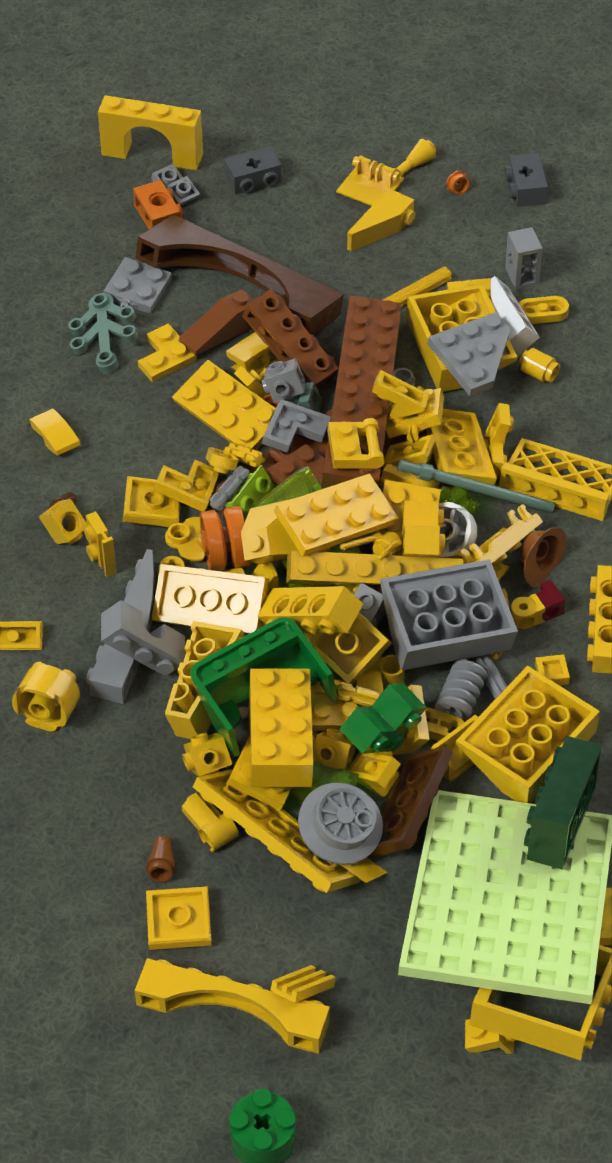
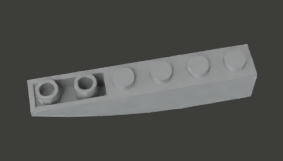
(114, 670)

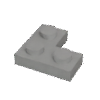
(292, 420)

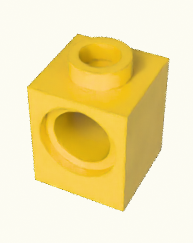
(53, 519)

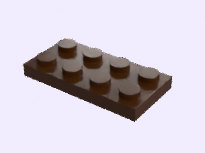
(410, 799)

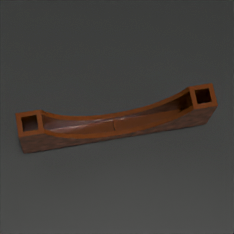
(186, 244)

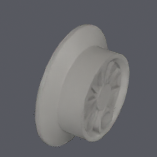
(340, 823)

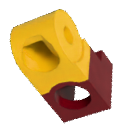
(538, 607)

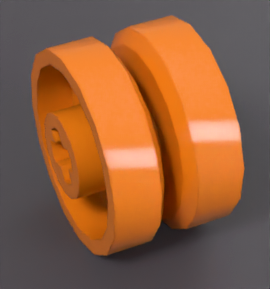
(220, 539)

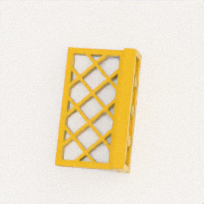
(574, 497)

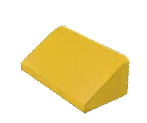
(21, 635)

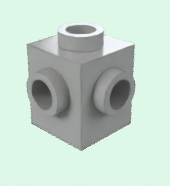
(284, 380)

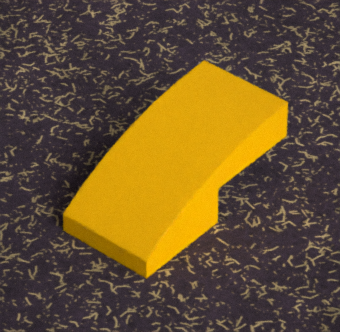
(55, 432)

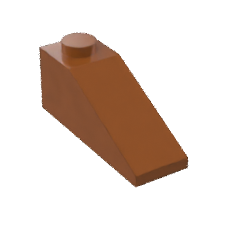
(218, 324)

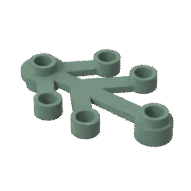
(102, 306)

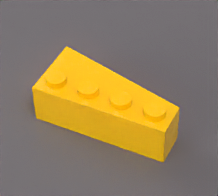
(185, 709)

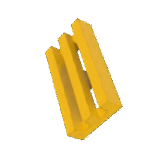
(302, 983)

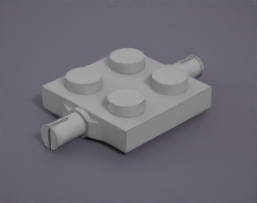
(138, 285)

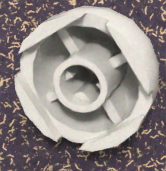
(458, 528)

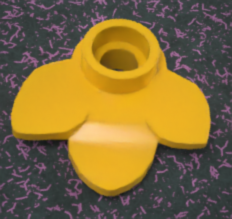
(189, 543)

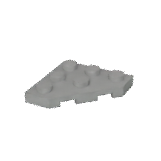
(473, 351)

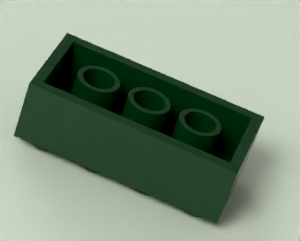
(562, 802)

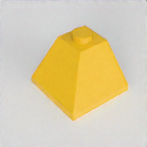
(264, 536)

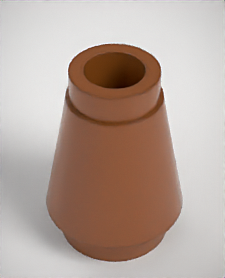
(161, 860)

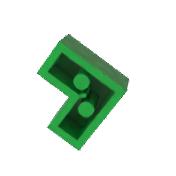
(385, 722)

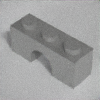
(124, 631)

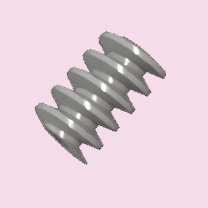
(461, 688)

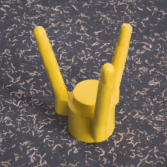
(383, 545)

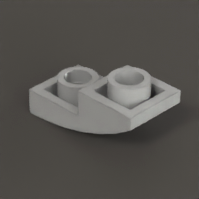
(181, 187)

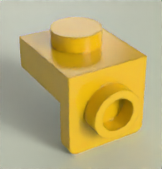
(481, 1040)

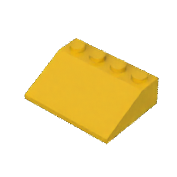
(444, 310)
(521, 731)

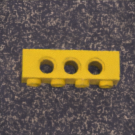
(313, 608)
(601, 628)

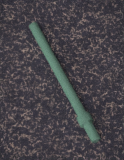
(426, 472)

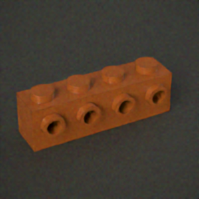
(289, 338)

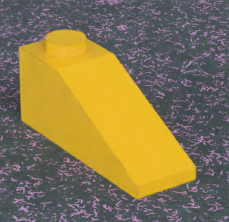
(383, 219)

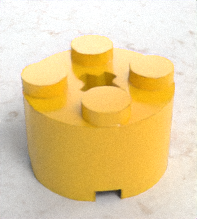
(46, 696)

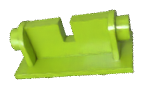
(252, 491)

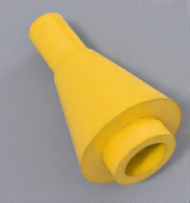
(422, 153)

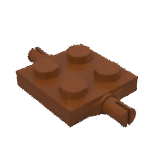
(290, 463)

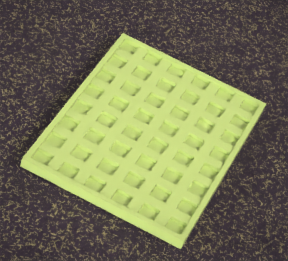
(500, 919)

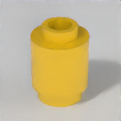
(539, 365)

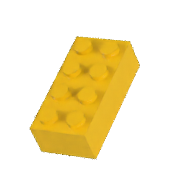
(280, 728)

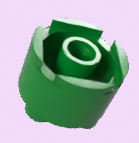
(262, 1128)

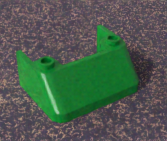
(225, 675)

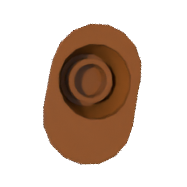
(542, 553)

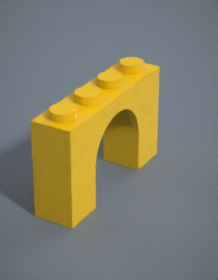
(177, 124)

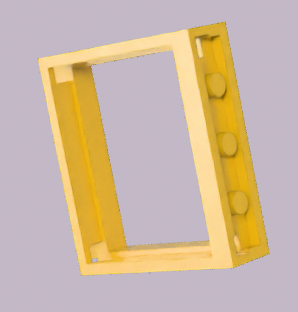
(541, 1032)

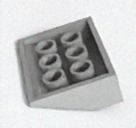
(447, 614)

